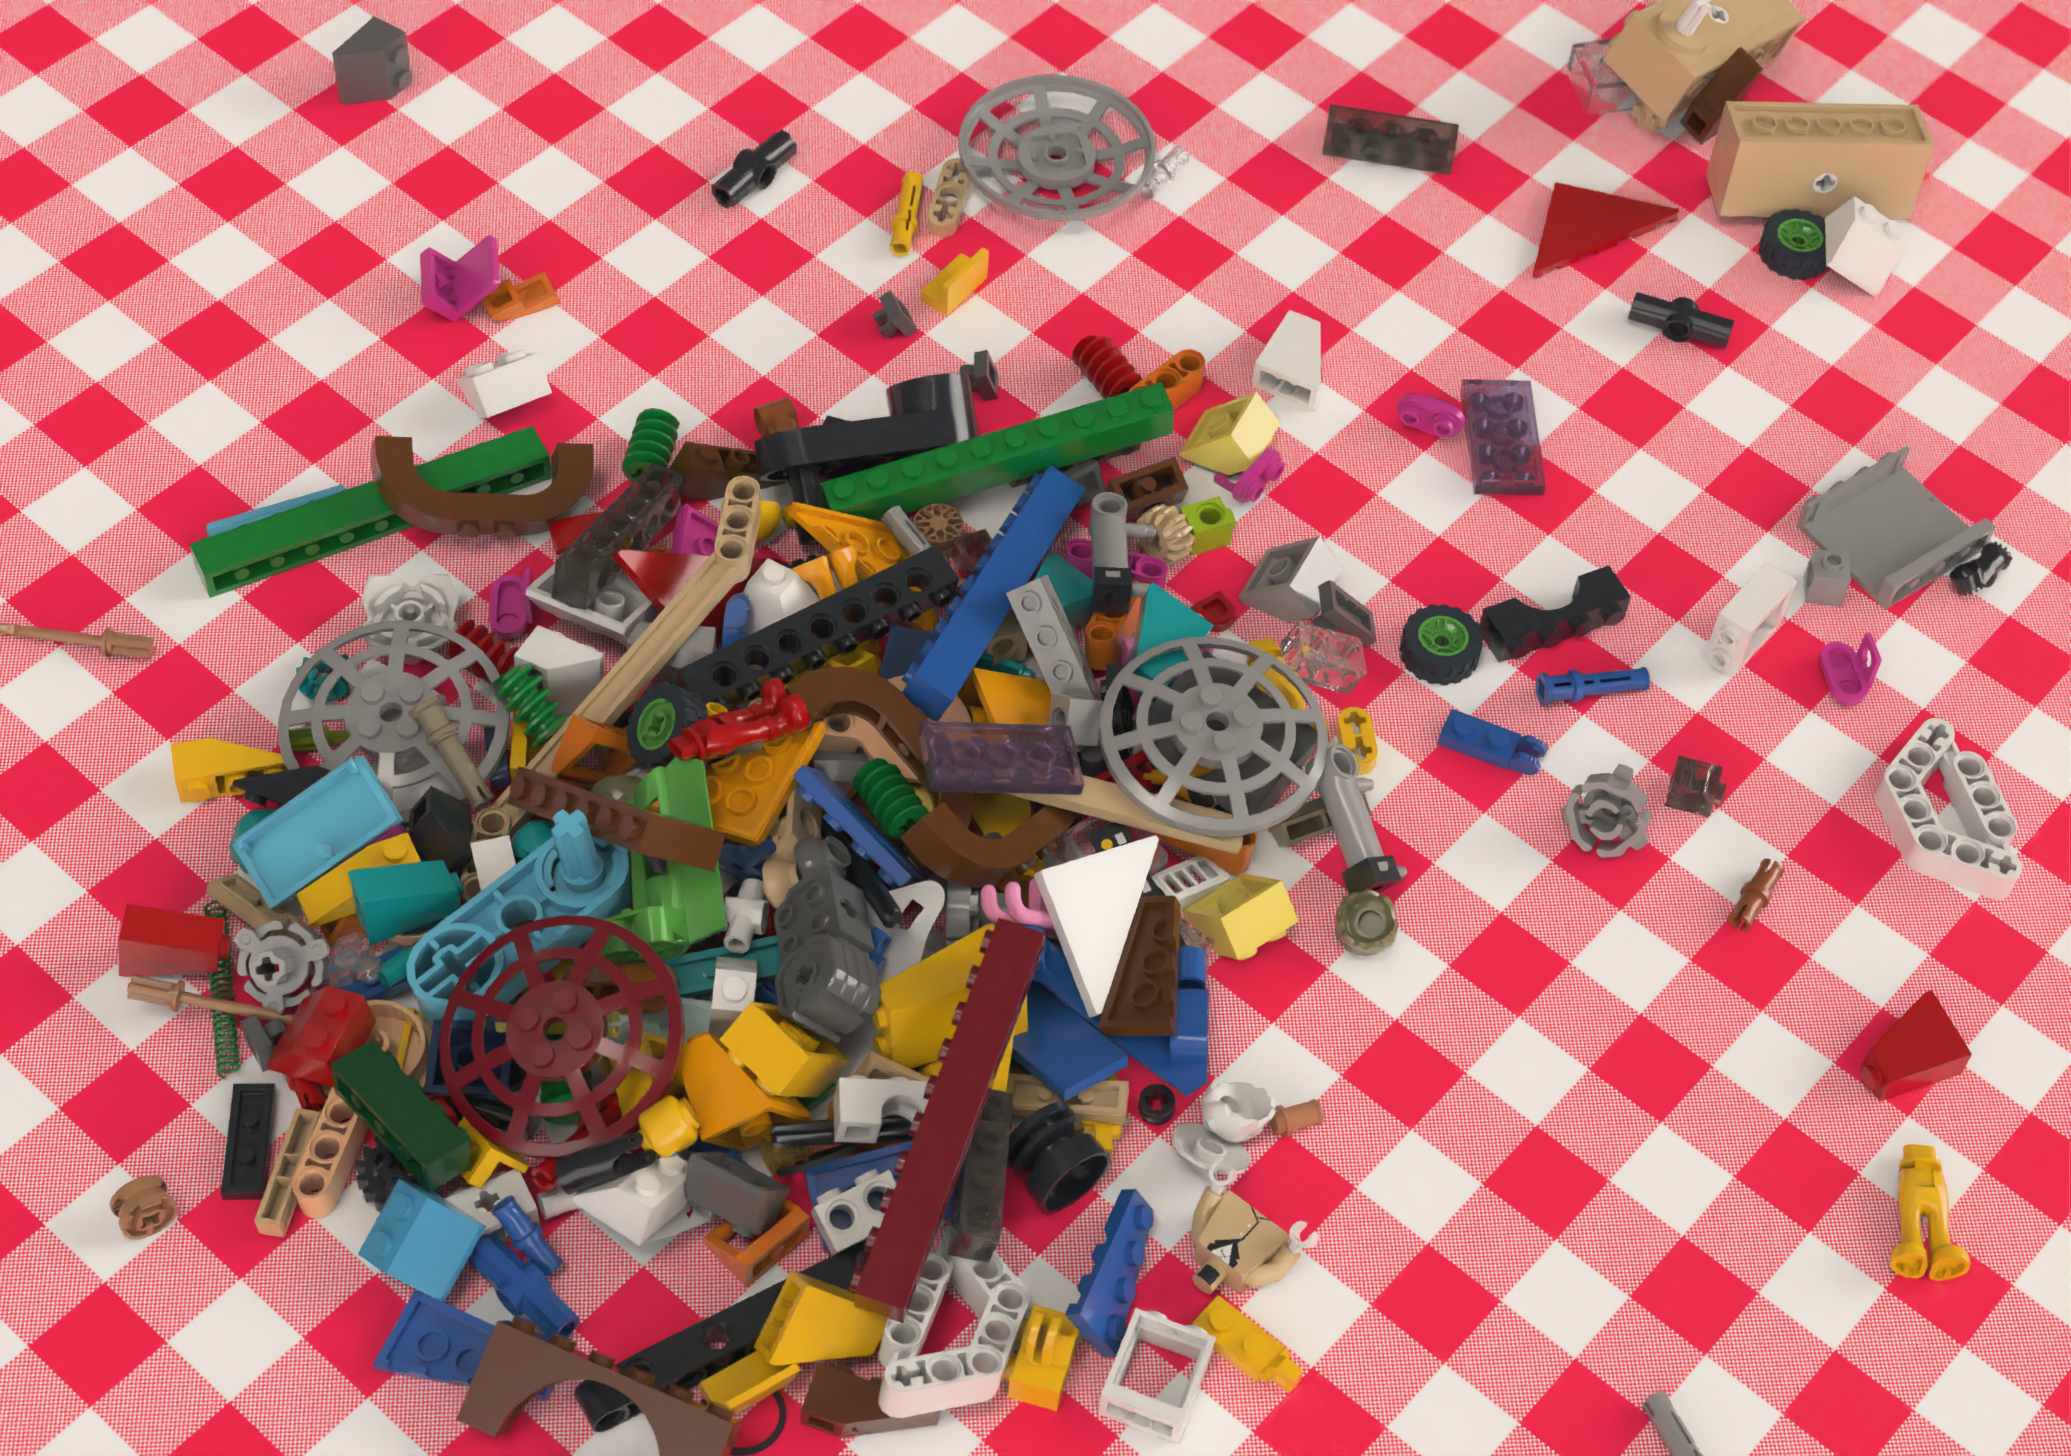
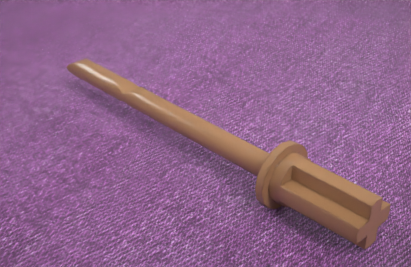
(109, 642)
(174, 995)

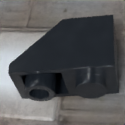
(442, 828)

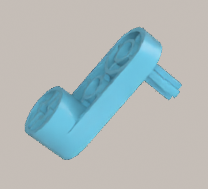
(589, 881)

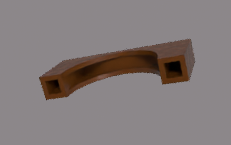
(618, 821)
(526, 1363)

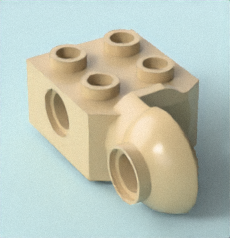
(795, 822)

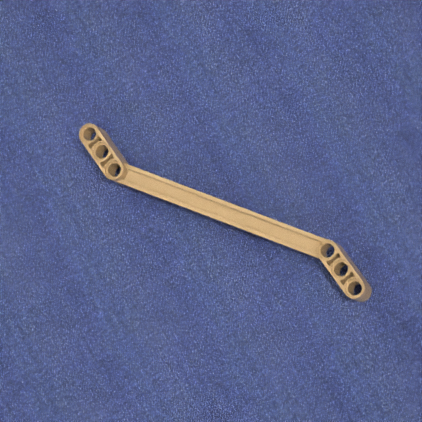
(649, 653)

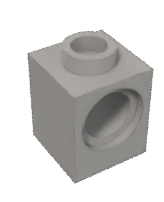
(1827, 577)
(1080, 713)

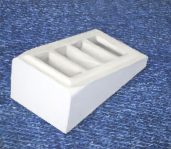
(1187, 896)

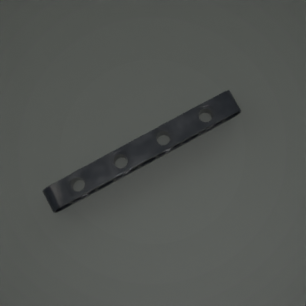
(688, 1360)

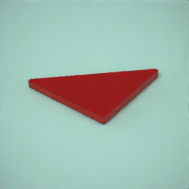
(1590, 222)
(665, 574)

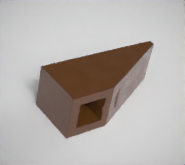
(1729, 84)
(712, 467)
(850, 1407)

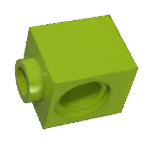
(1211, 524)

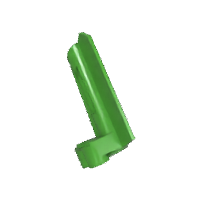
(683, 901)

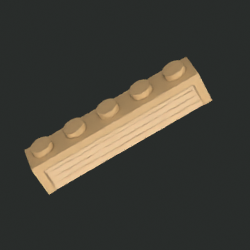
(279, 1198)

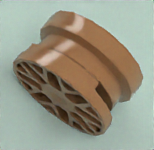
(945, 521)
(143, 1207)

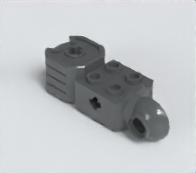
(825, 945)

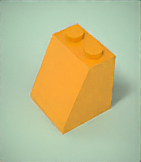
(1005, 698)
(728, 1100)

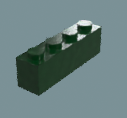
(402, 1115)

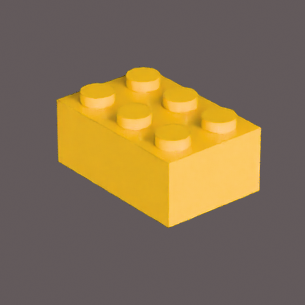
(782, 1053)

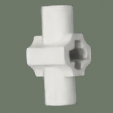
(745, 915)

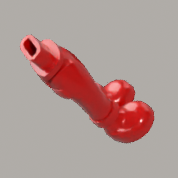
(730, 730)

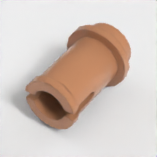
(1296, 1117)

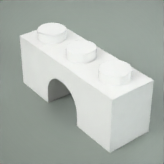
(863, 1103)

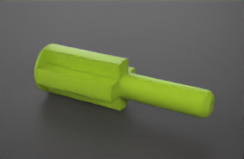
(302, 738)

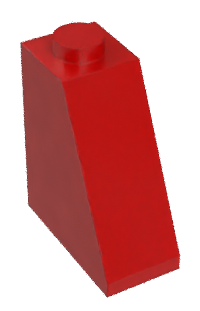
(170, 942)
(1915, 1051)

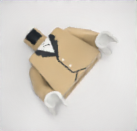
(1239, 1242)

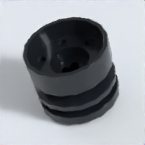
(1056, 1157)

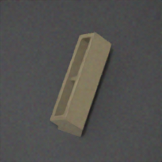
(1305, 823)

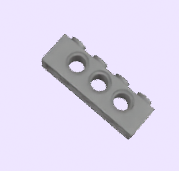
(1052, 639)

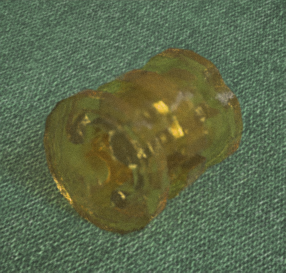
(780, 1157)

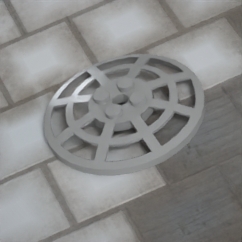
(1048, 140)
(394, 691)
(1213, 748)

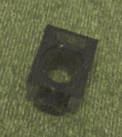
(968, 551)
(1695, 786)

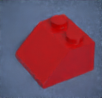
(321, 1032)

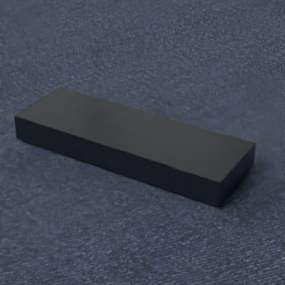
(248, 1141)

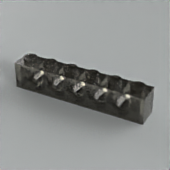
(625, 525)

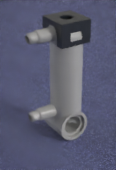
(1110, 569)
(1352, 823)

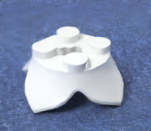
(430, 601)

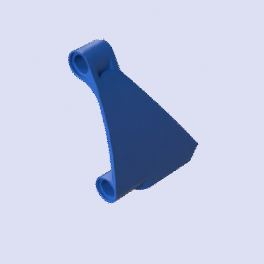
(1174, 1059)

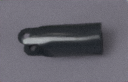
(602, 1163)

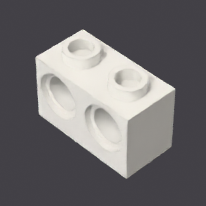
(856, 1205)

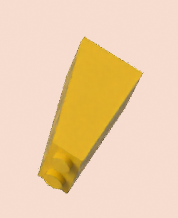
(921, 1003)

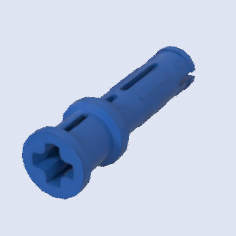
(1576, 685)

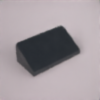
(497, 1114)

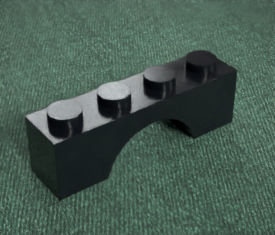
(1515, 628)

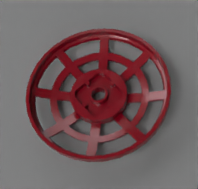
(572, 1053)

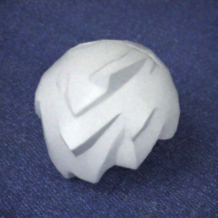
(1236, 1110)

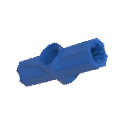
(522, 1287)

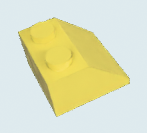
(1231, 435)
(1243, 915)

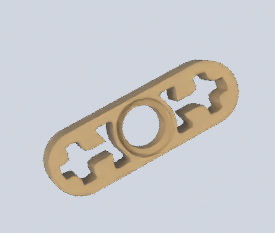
(951, 208)

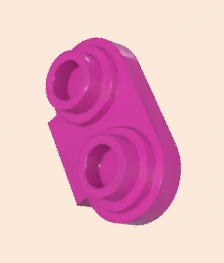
(1430, 415)
(1253, 480)
(510, 606)
(1847, 671)

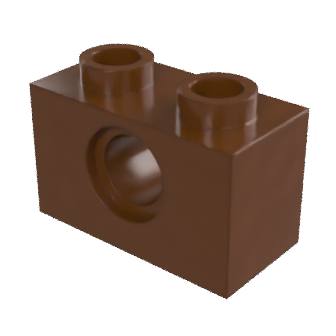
(1150, 487)

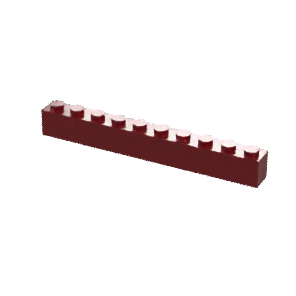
(949, 1121)

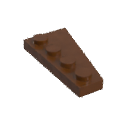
(1146, 977)

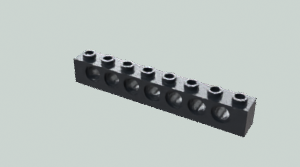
(924, 570)

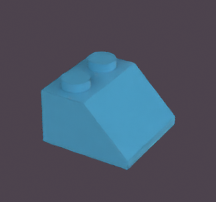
(421, 1239)

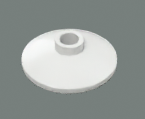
(1205, 1148)

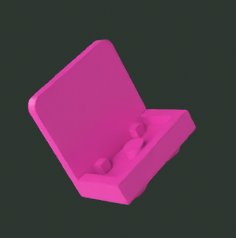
(458, 286)

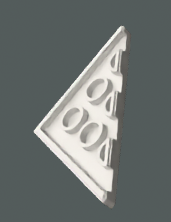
(1093, 911)

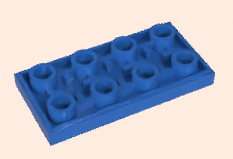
(868, 838)
(1063, 1047)

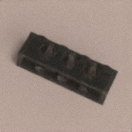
(1390, 139)
(981, 1183)

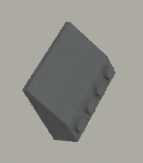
(1272, 734)

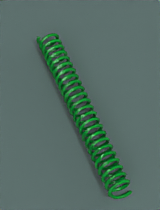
(215, 1013)

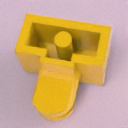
(1043, 1358)

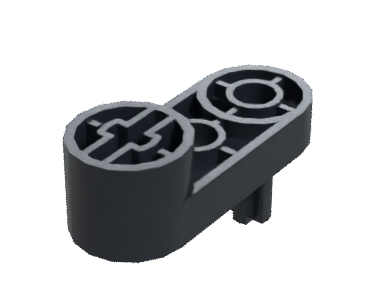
(922, 417)

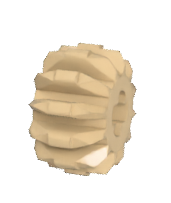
(1173, 535)

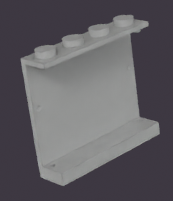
(1892, 530)

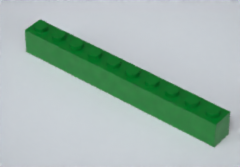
(1004, 455)
(360, 514)

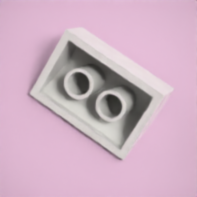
(611, 614)

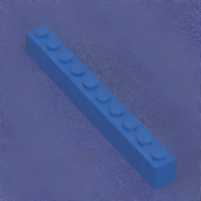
(985, 603)

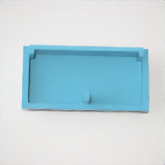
(316, 831)

